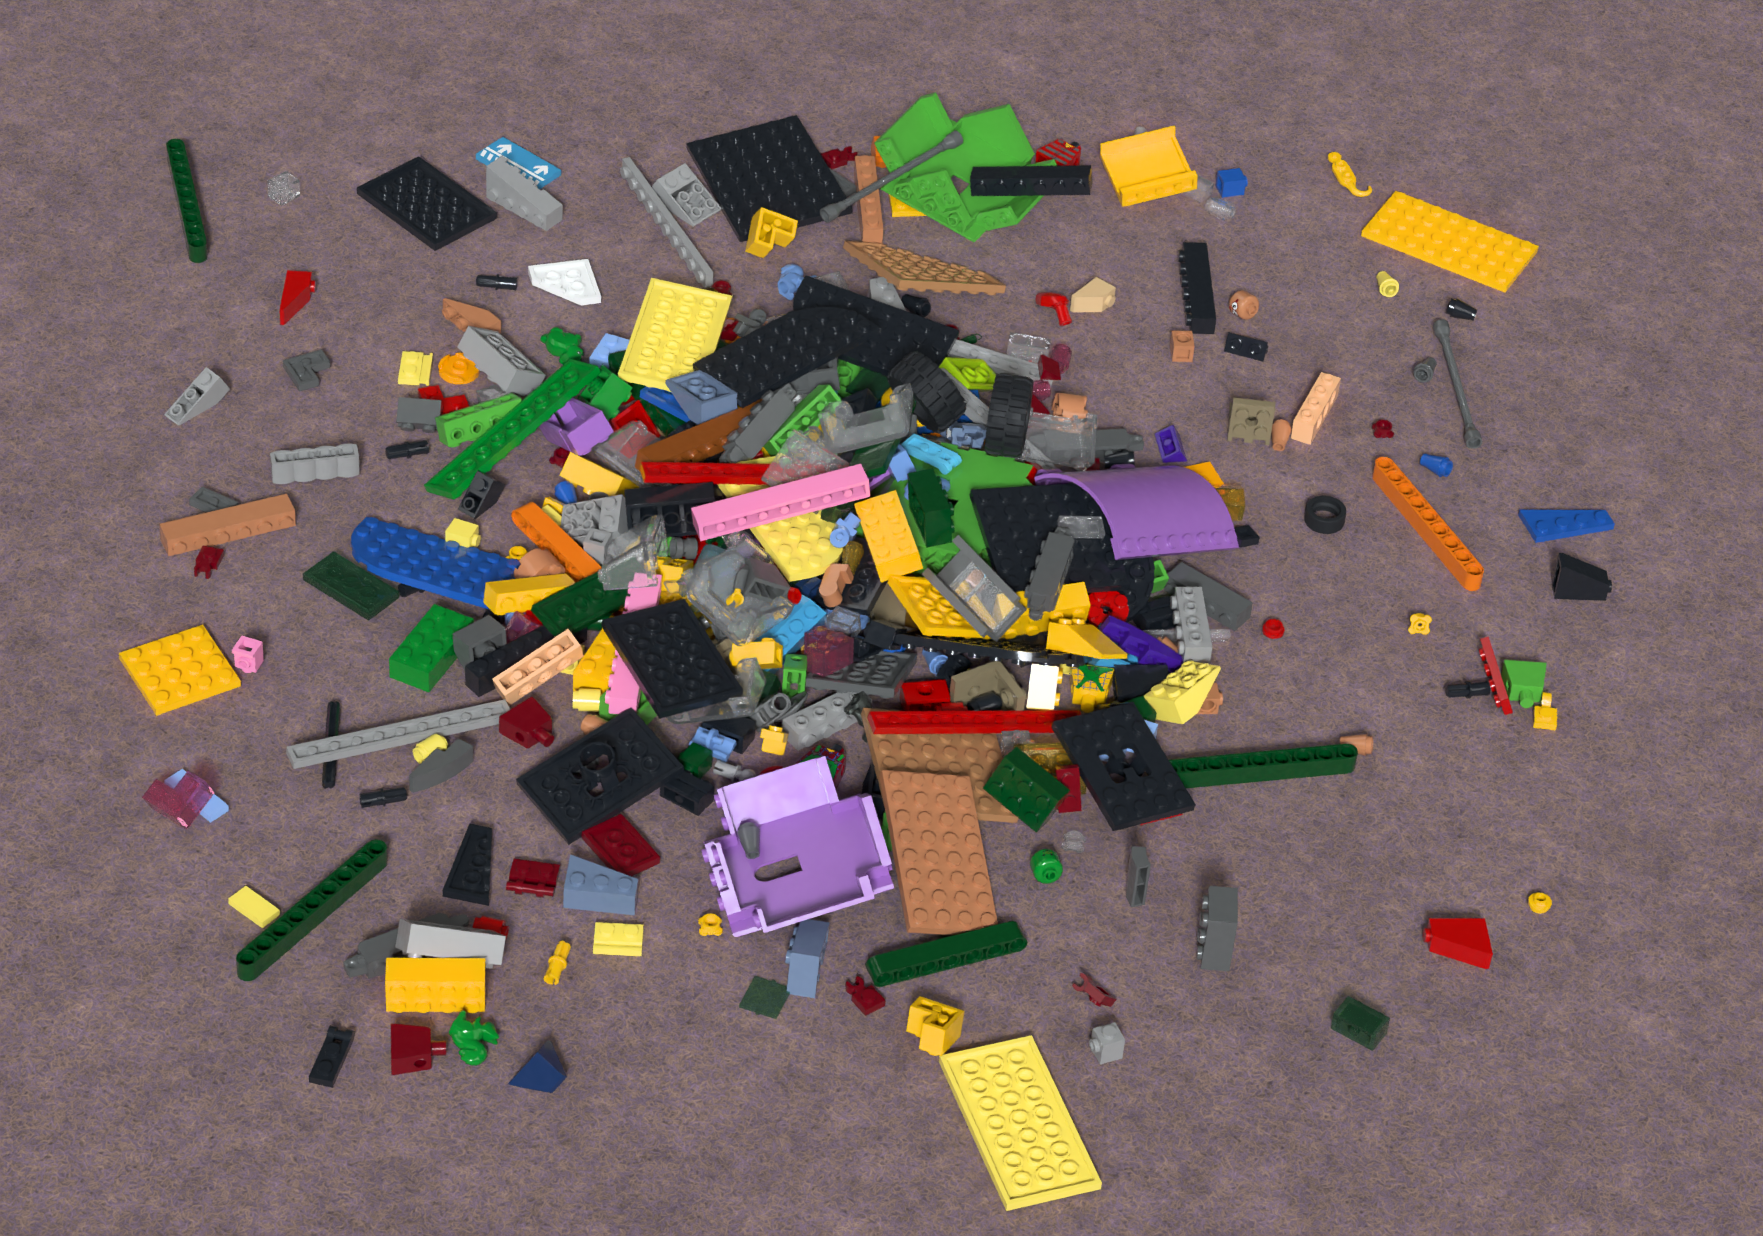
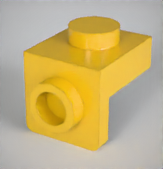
(774, 740)

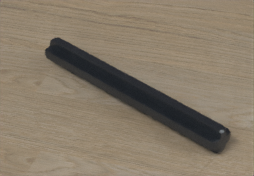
(332, 729)

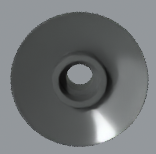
(796, 703)

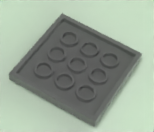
(876, 675)

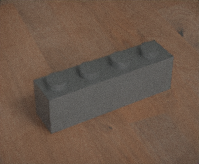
(1220, 602)

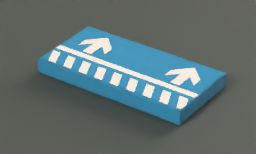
(529, 164)

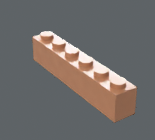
(868, 207)
(227, 524)

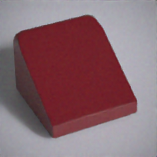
(1048, 368)

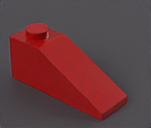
(296, 293)

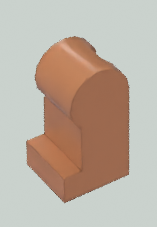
(834, 582)

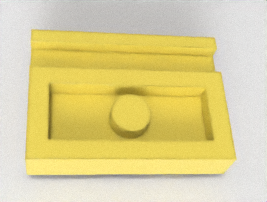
(415, 368)
(618, 939)

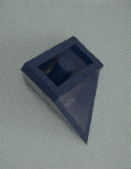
(542, 1071)

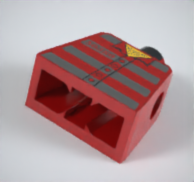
(1061, 151)

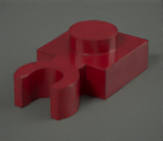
(837, 158)
(208, 559)
(865, 998)

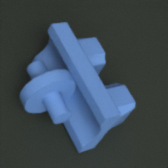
(844, 531)
(719, 744)

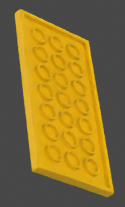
(1450, 241)

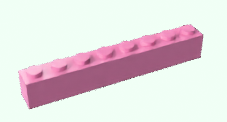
(780, 502)
(624, 689)

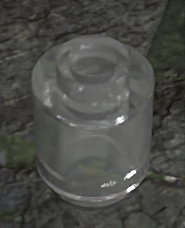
(1220, 208)

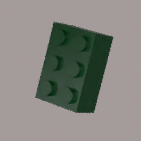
(930, 507)
(1026, 789)

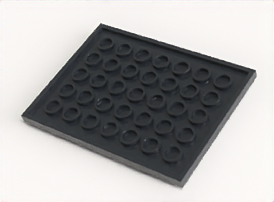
(769, 169)

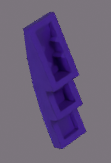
(1140, 644)

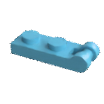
(931, 453)

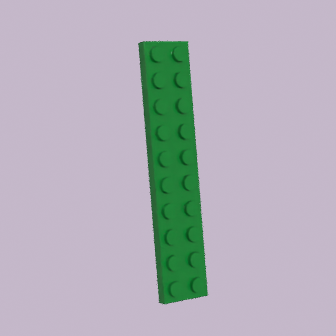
(512, 428)

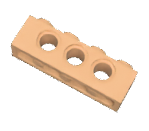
(1315, 408)
(538, 667)

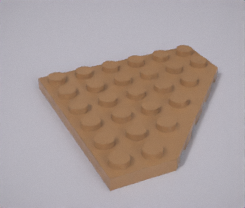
(912, 271)

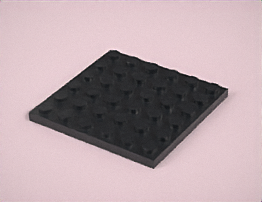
(1021, 517)

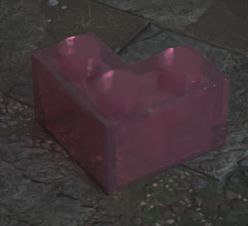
(827, 650)
(182, 802)

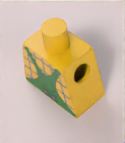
(1090, 686)

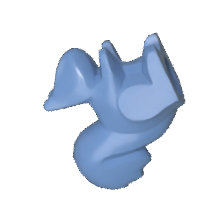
(790, 280)

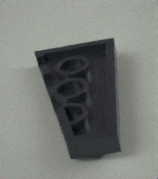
(471, 868)

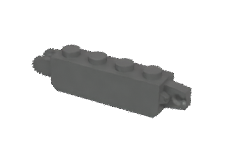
(759, 425)
(1115, 441)
(1049, 573)
(374, 951)

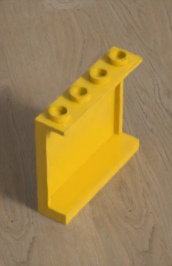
(1147, 166)

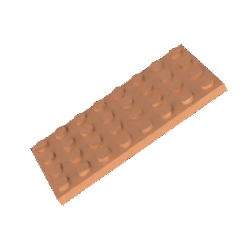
(937, 852)

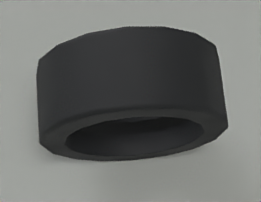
(1325, 525)

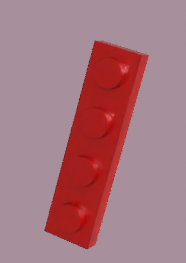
(1496, 682)

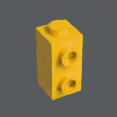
(767, 652)

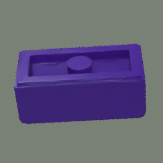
(1170, 445)

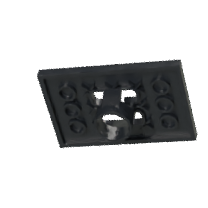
(630, 750)
(1138, 797)

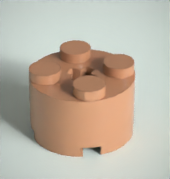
(1068, 405)
(538, 563)

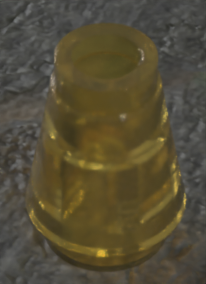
(852, 555)

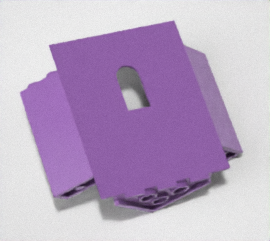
(802, 817)

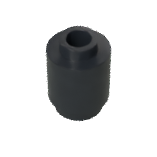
(985, 702)

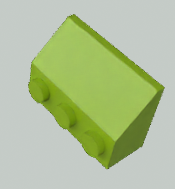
(971, 373)

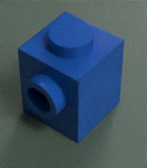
(1231, 182)

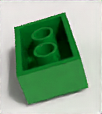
(606, 392)

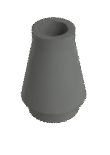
(1424, 371)
(750, 839)

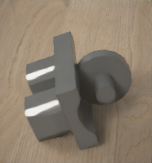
(755, 320)

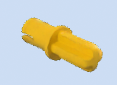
(557, 963)

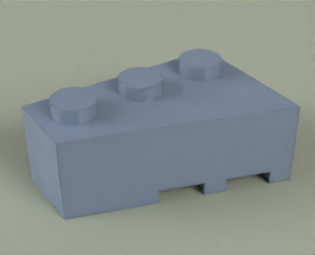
(598, 888)
(806, 956)

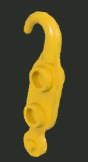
(1345, 175)

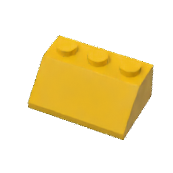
(594, 477)

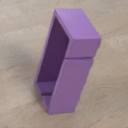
(582, 427)

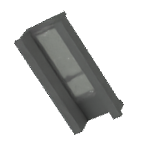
(977, 592)

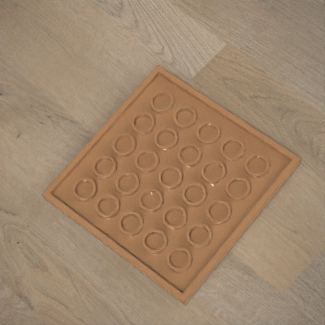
(942, 754)

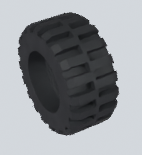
(935, 394)
(1008, 415)

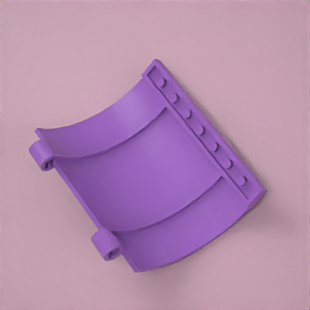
(1154, 509)

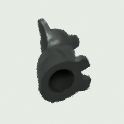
(855, 708)

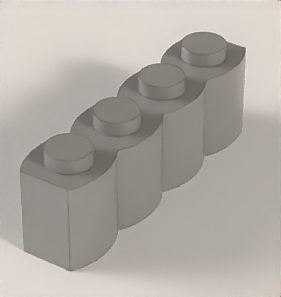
(313, 464)

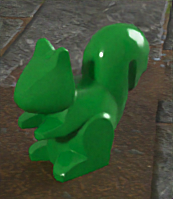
(468, 1037)

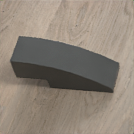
(441, 766)

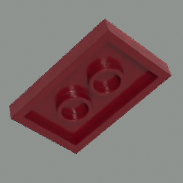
(620, 846)

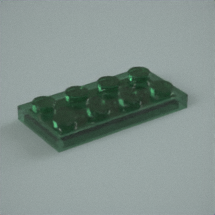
(351, 585)

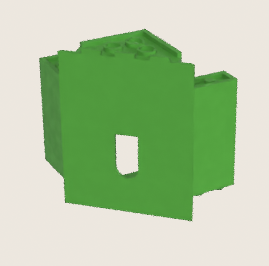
(989, 140)
(974, 472)

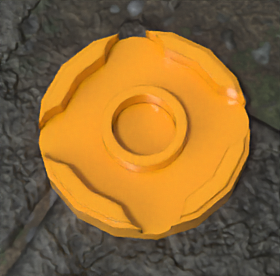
(457, 369)

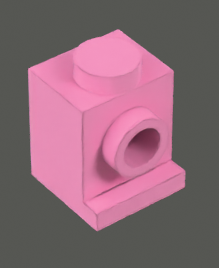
(245, 659)

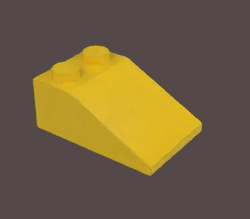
(1081, 639)

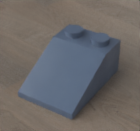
(702, 396)

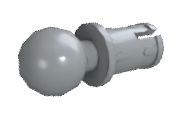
(733, 772)

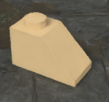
(1093, 297)

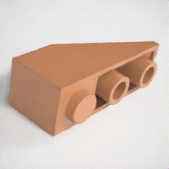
(466, 315)

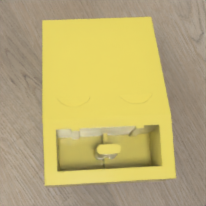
(1182, 692)

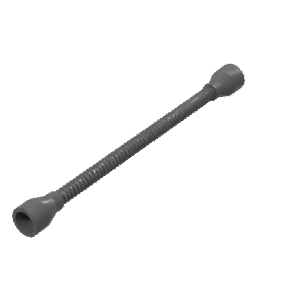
(832, 211)
(1472, 435)

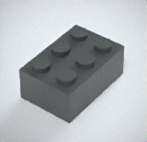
(1218, 928)

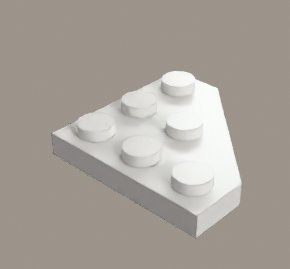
(567, 279)

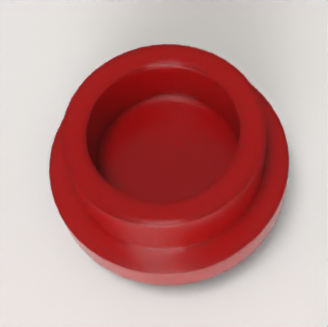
(1273, 629)

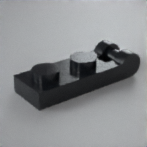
(331, 1057)

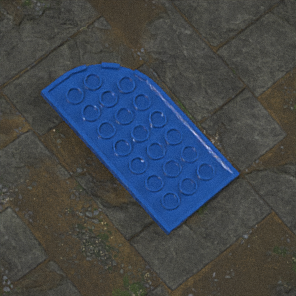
(428, 561)

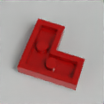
(449, 404)

